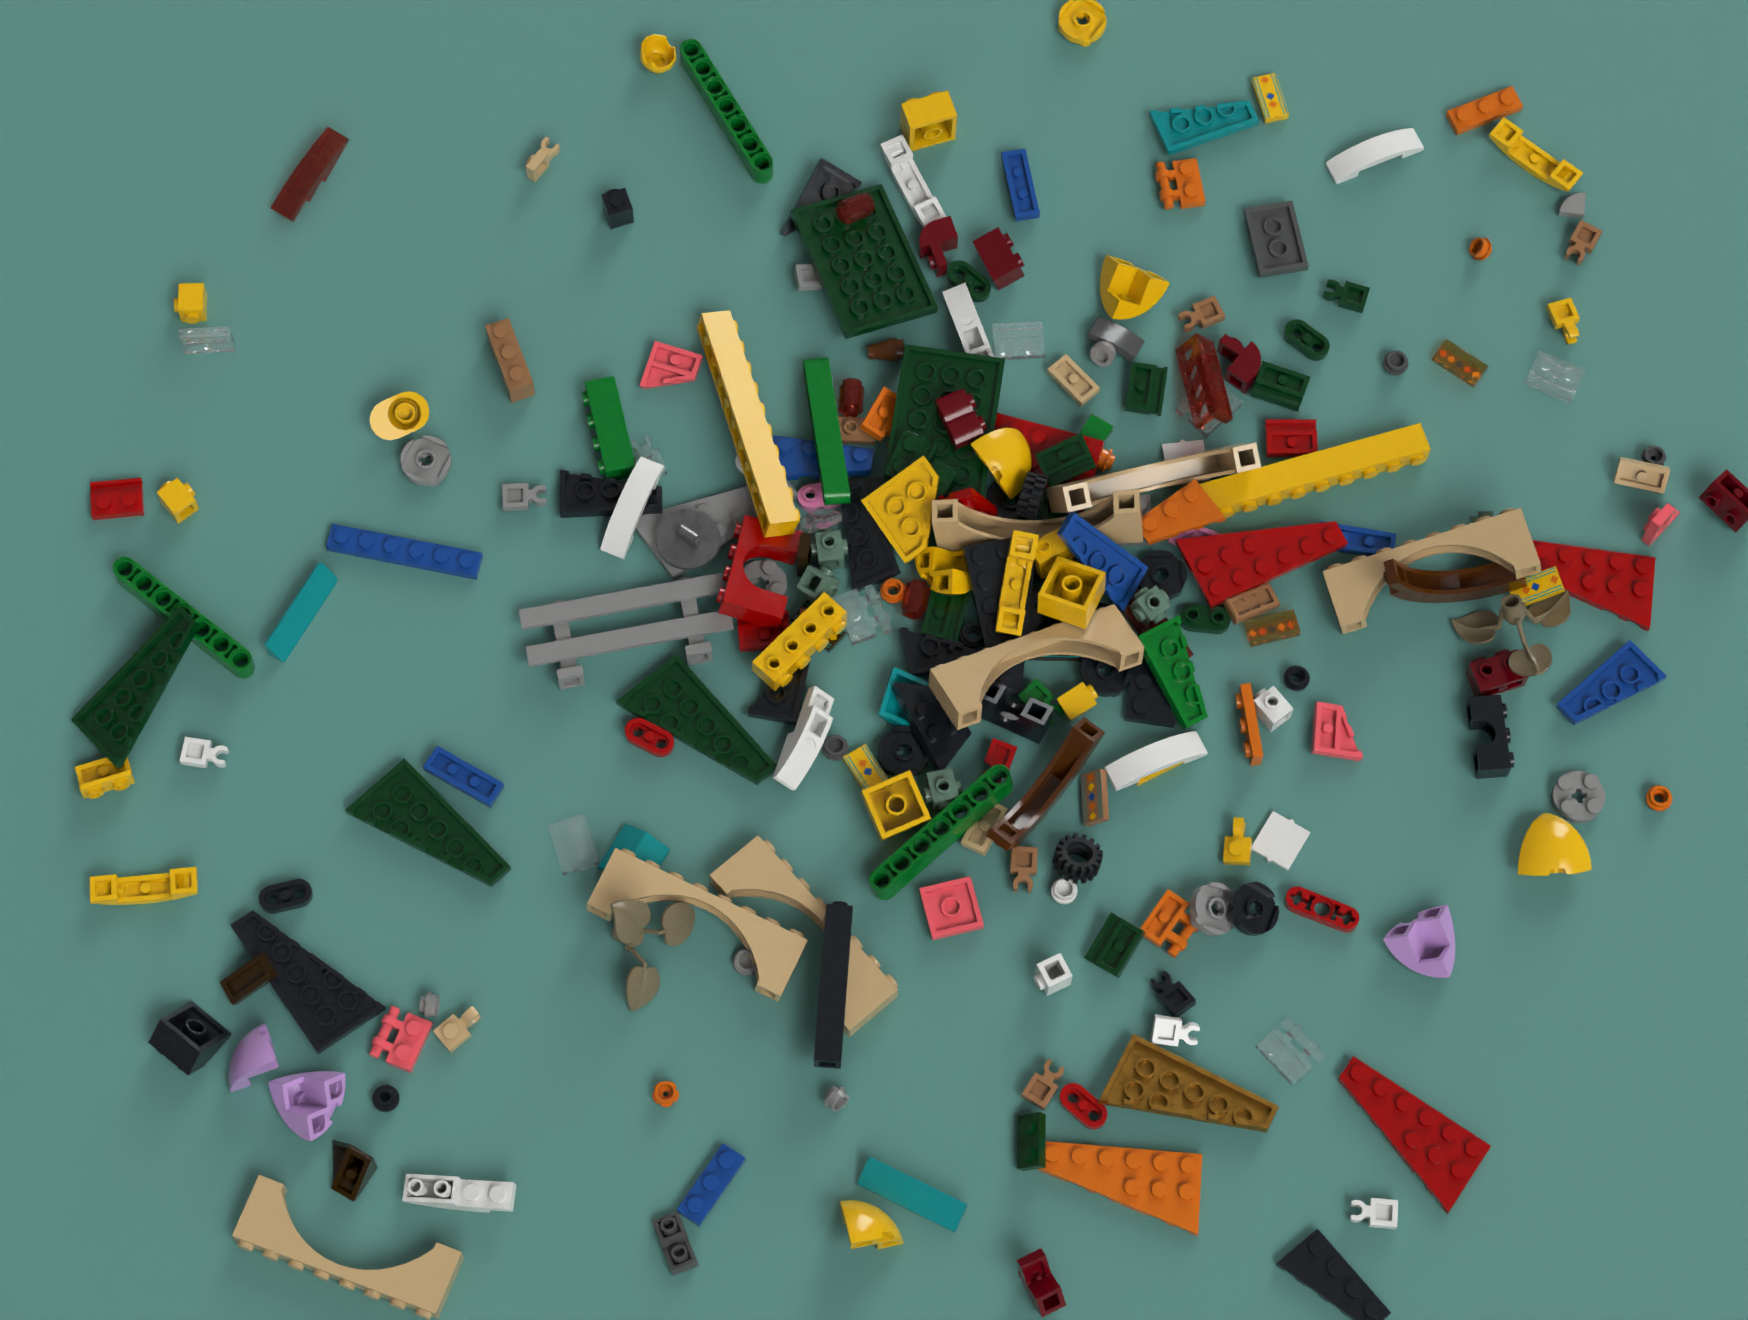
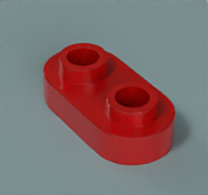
(650, 738)
(1083, 1107)

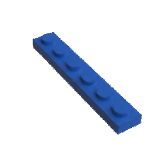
(404, 551)

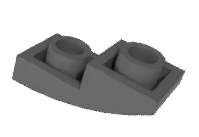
(1122, 339)
(675, 1243)

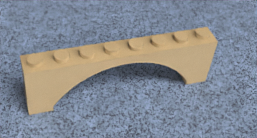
(1170, 472)
(961, 526)
(1497, 538)
(965, 681)
(760, 873)
(772, 947)
(416, 1284)

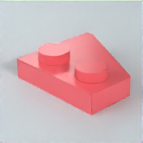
(670, 366)
(1658, 522)
(1332, 733)

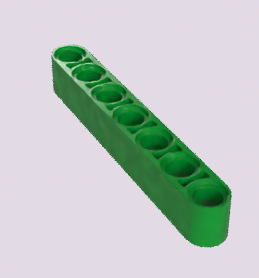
(727, 120)
(826, 431)
(159, 592)
(938, 844)

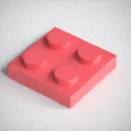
(951, 908)

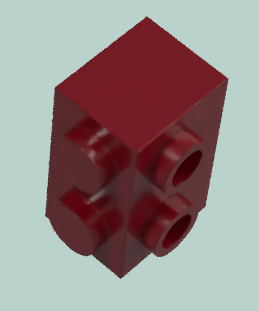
(998, 257)
(1728, 500)
(1493, 674)

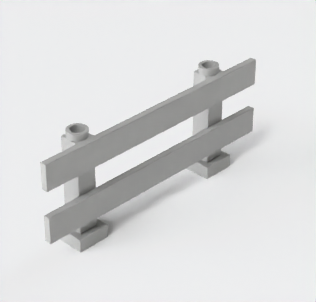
(568, 649)

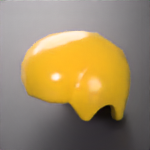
(657, 54)

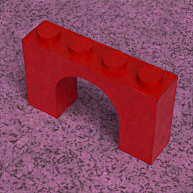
(740, 596)

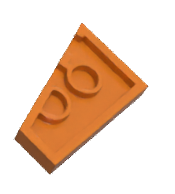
(1179, 513)

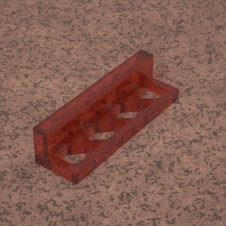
(1208, 376)

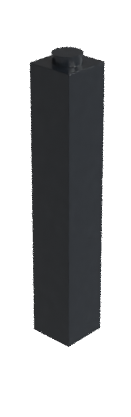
(833, 985)

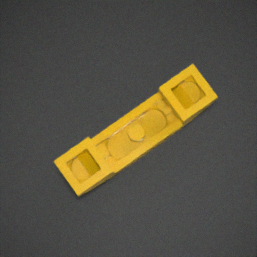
(1532, 158)
(1016, 583)
(143, 888)

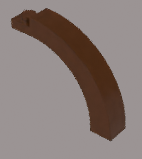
(1449, 585)
(1048, 787)

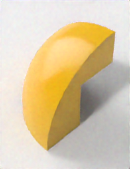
(1128, 289)
(1006, 457)
(943, 570)
(1552, 847)
(868, 1225)

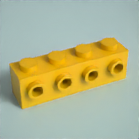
(800, 641)

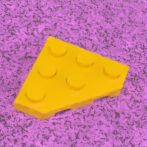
(905, 508)

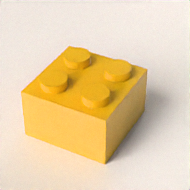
(928, 120)
(1071, 592)
(895, 805)

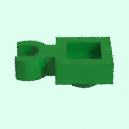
(1040, 692)

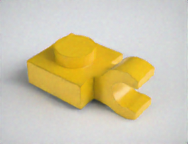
(1564, 316)
(1237, 848)

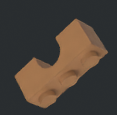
(510, 360)

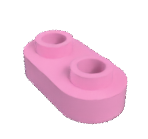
(814, 503)

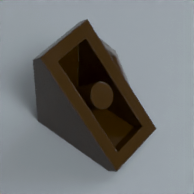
(351, 1169)

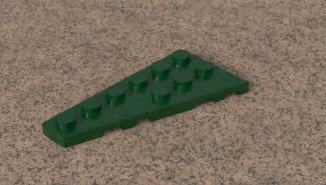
(126, 701)
(692, 714)
(419, 816)

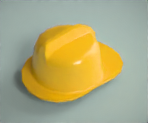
(399, 415)

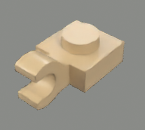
(540, 161)
(454, 1031)

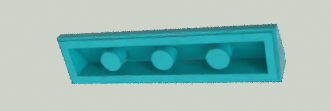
(300, 613)
(912, 1194)

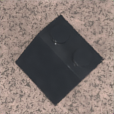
(189, 1037)

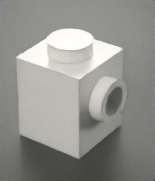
(1272, 708)
(1052, 974)

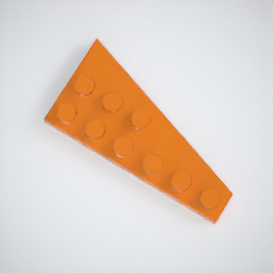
(1141, 1179)

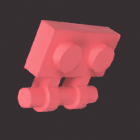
(408, 1043)

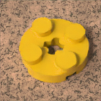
(1079, 33)

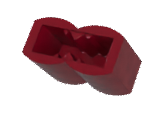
(959, 418)

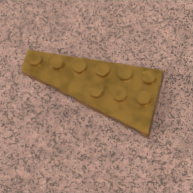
(1171, 1086)

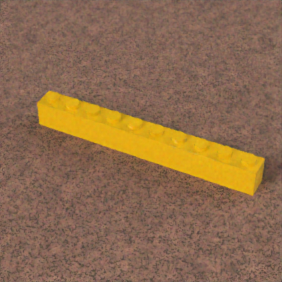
(748, 424)
(1319, 470)

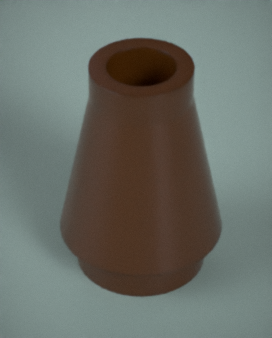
(887, 350)

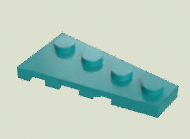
(1202, 124)

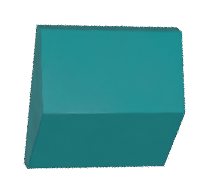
(890, 708)
(640, 843)

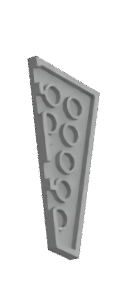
(723, 508)

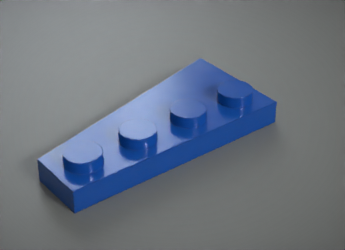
(800, 458)
(1100, 552)
(1614, 681)

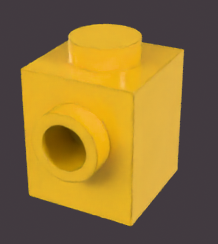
(191, 302)
(178, 499)
(1078, 700)

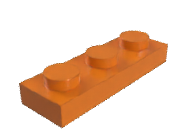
(1484, 110)
(1248, 724)

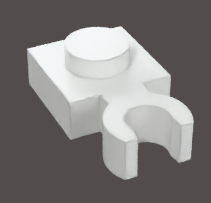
(198, 752)
(1168, 1031)
(1380, 1212)

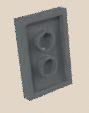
(1275, 239)

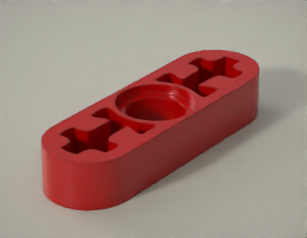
(1337, 923)

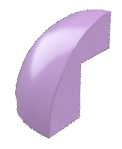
(1425, 942)
(251, 1057)
(308, 1100)

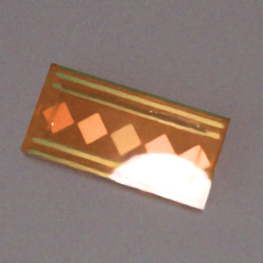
(1459, 363)
(1272, 628)

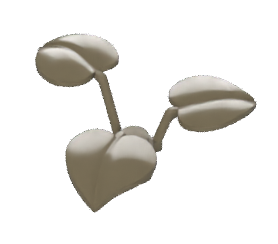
(1530, 661)
(629, 922)

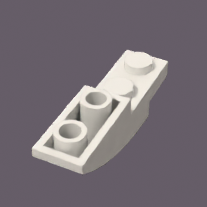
(967, 321)
(807, 739)
(458, 1193)

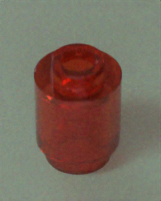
(855, 208)
(851, 397)
(915, 599)

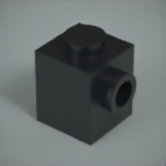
(617, 208)

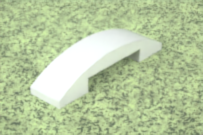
(1372, 152)
(910, 181)
(630, 507)
(1155, 757)

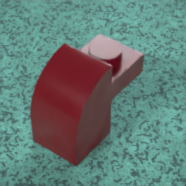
(934, 240)
(1244, 361)
(1040, 1283)

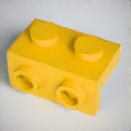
(1047, 551)
(103, 776)

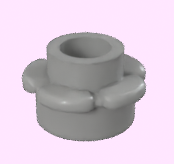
(430, 1004)
(836, 1098)

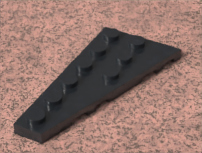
(985, 572)
(311, 990)

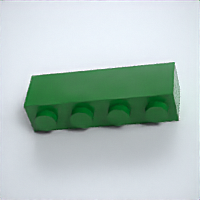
(610, 428)

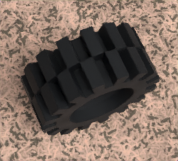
(1031, 495)
(1074, 869)

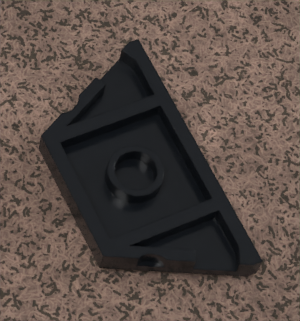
(930, 723)

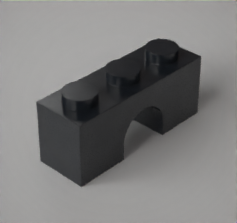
(1488, 714)
(1027, 721)

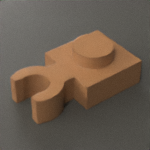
(1582, 241)
(1203, 313)
(1023, 863)
(1041, 1088)

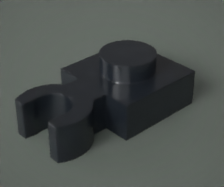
(1175, 997)

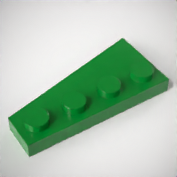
(1170, 665)

